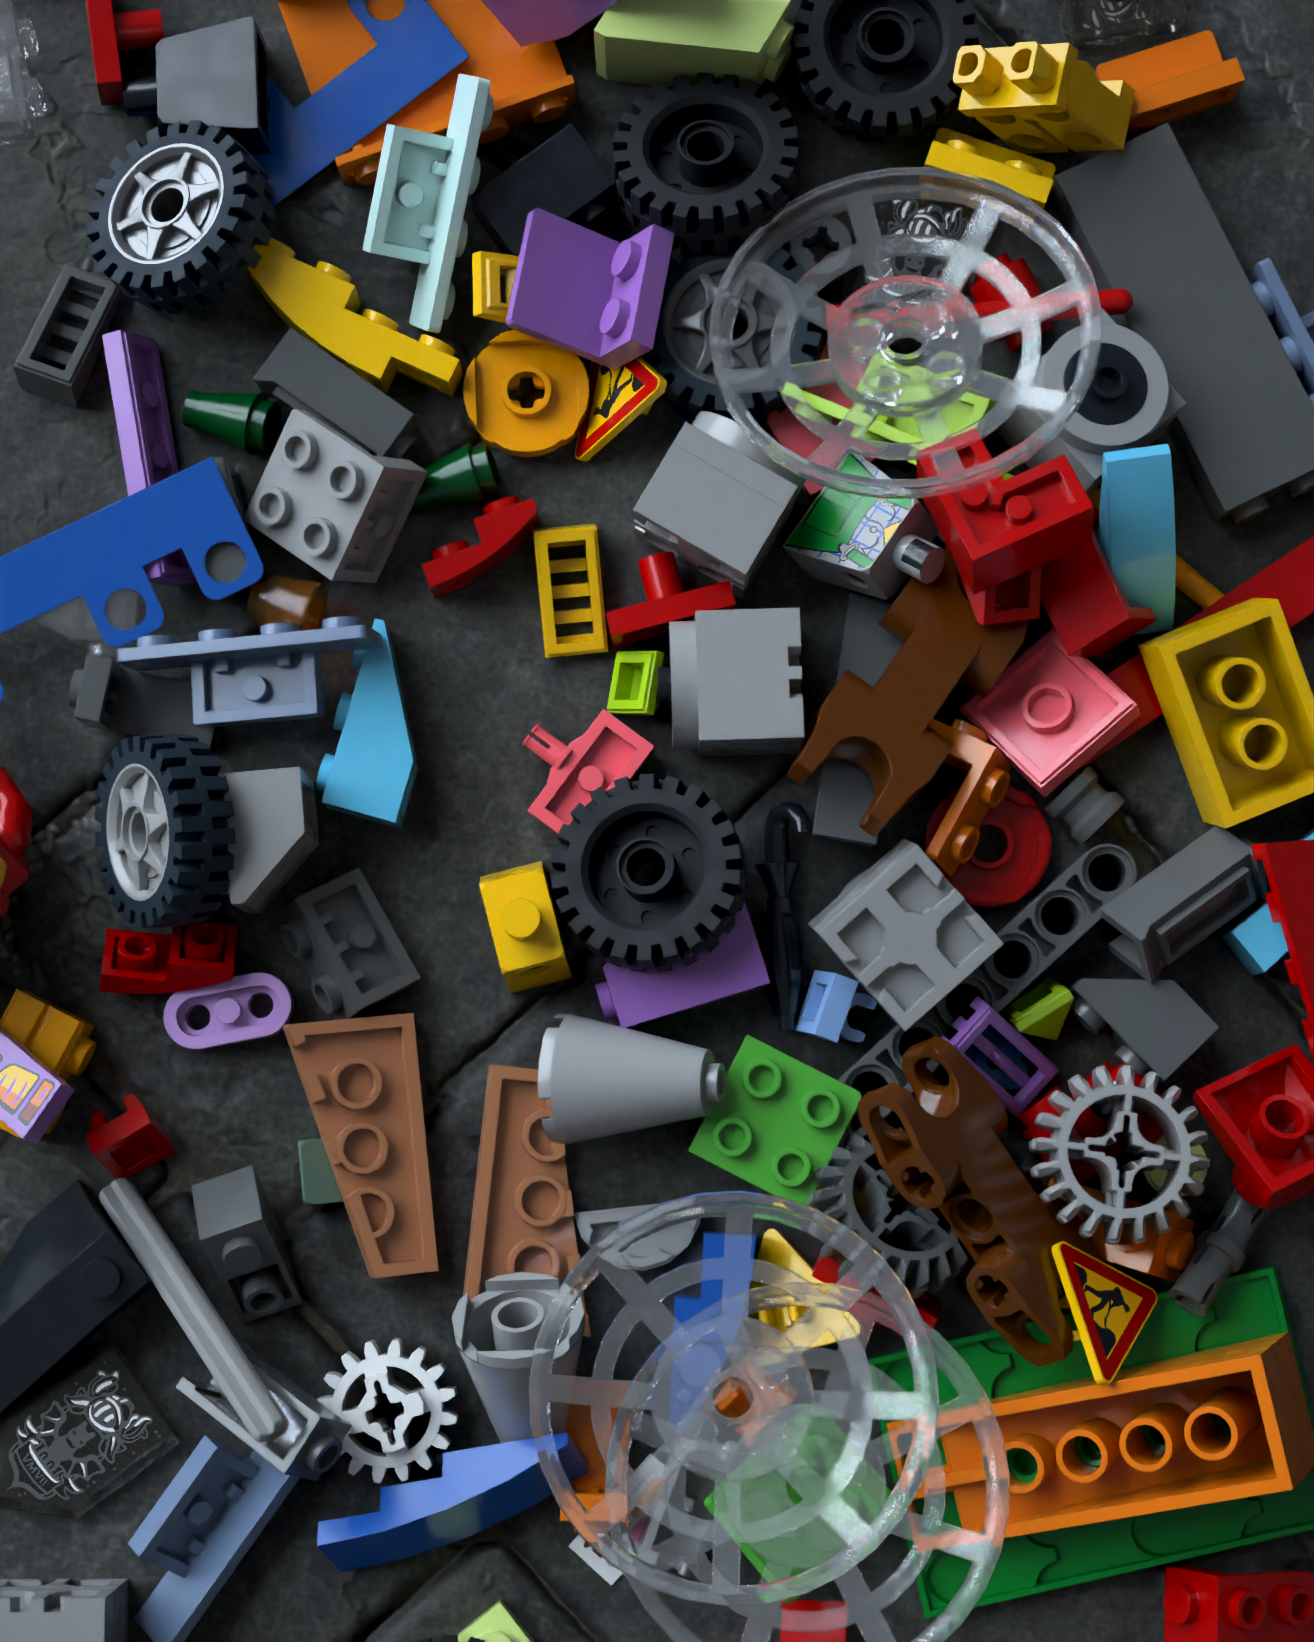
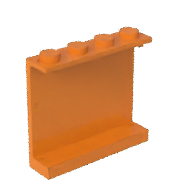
(523, 80)

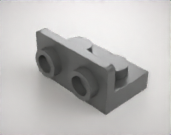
(346, 946)

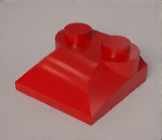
(1266, 1126)

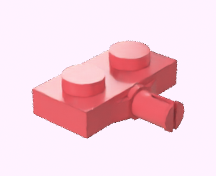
(591, 761)

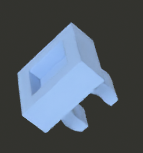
(827, 1007)

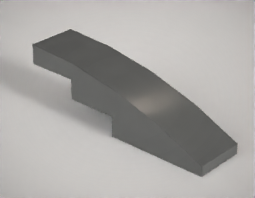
(844, 786)

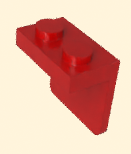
(1238, 1606)

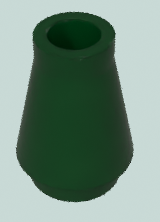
(235, 418)
(460, 479)

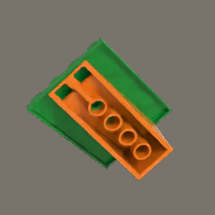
(1170, 1461)

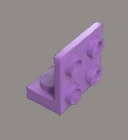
(589, 289)

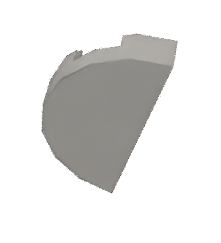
(646, 1253)

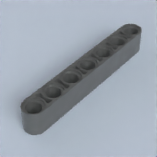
(1040, 951)

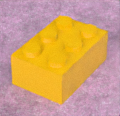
(1236, 709)

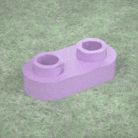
(229, 1012)

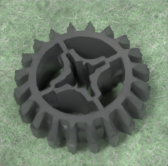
(860, 1196)

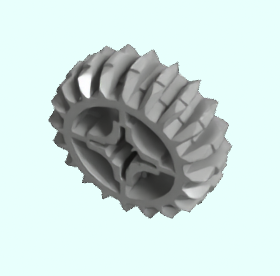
(1123, 1121)

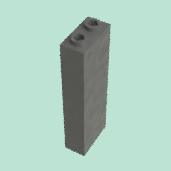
(1157, 237)

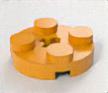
(502, 421)

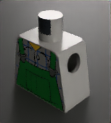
(866, 539)

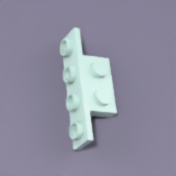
(424, 197)

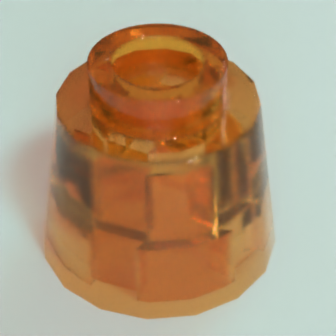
(288, 601)

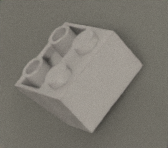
(273, 832)

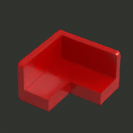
(1010, 523)

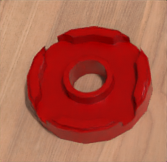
(1024, 856)

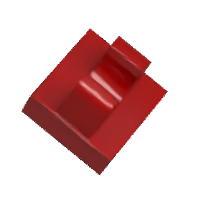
(128, 1141)

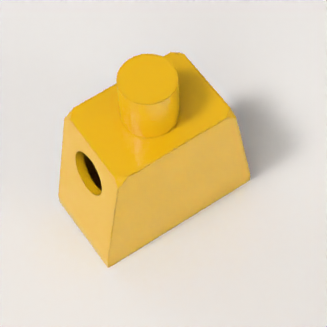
(524, 927)

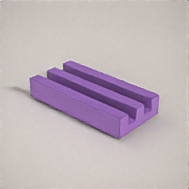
(970, 1033)

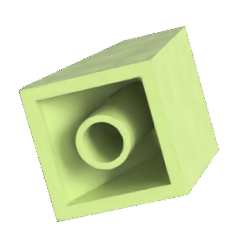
(671, 38)

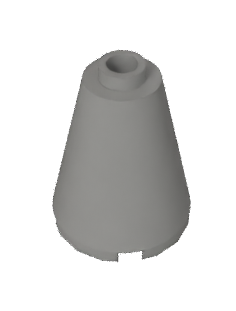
(621, 1080)
(498, 1342)

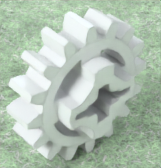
(415, 1402)

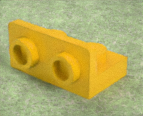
(1015, 170)

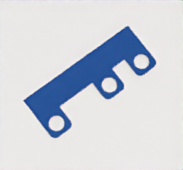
(408, 60)
(115, 543)

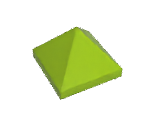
(635, 683)
(1040, 1009)

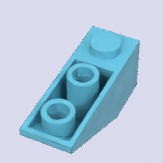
(376, 752)

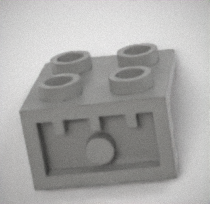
(333, 500)

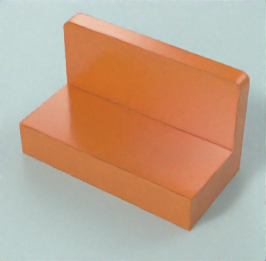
(1175, 79)

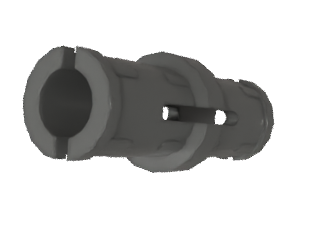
(1217, 1254)

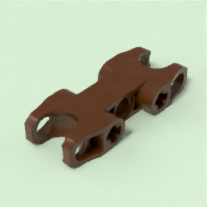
(888, 723)
(957, 1163)

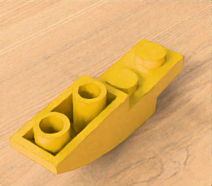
(324, 309)

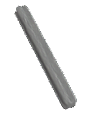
(194, 1312)

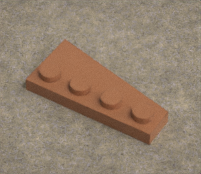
(372, 1125)
(521, 1188)

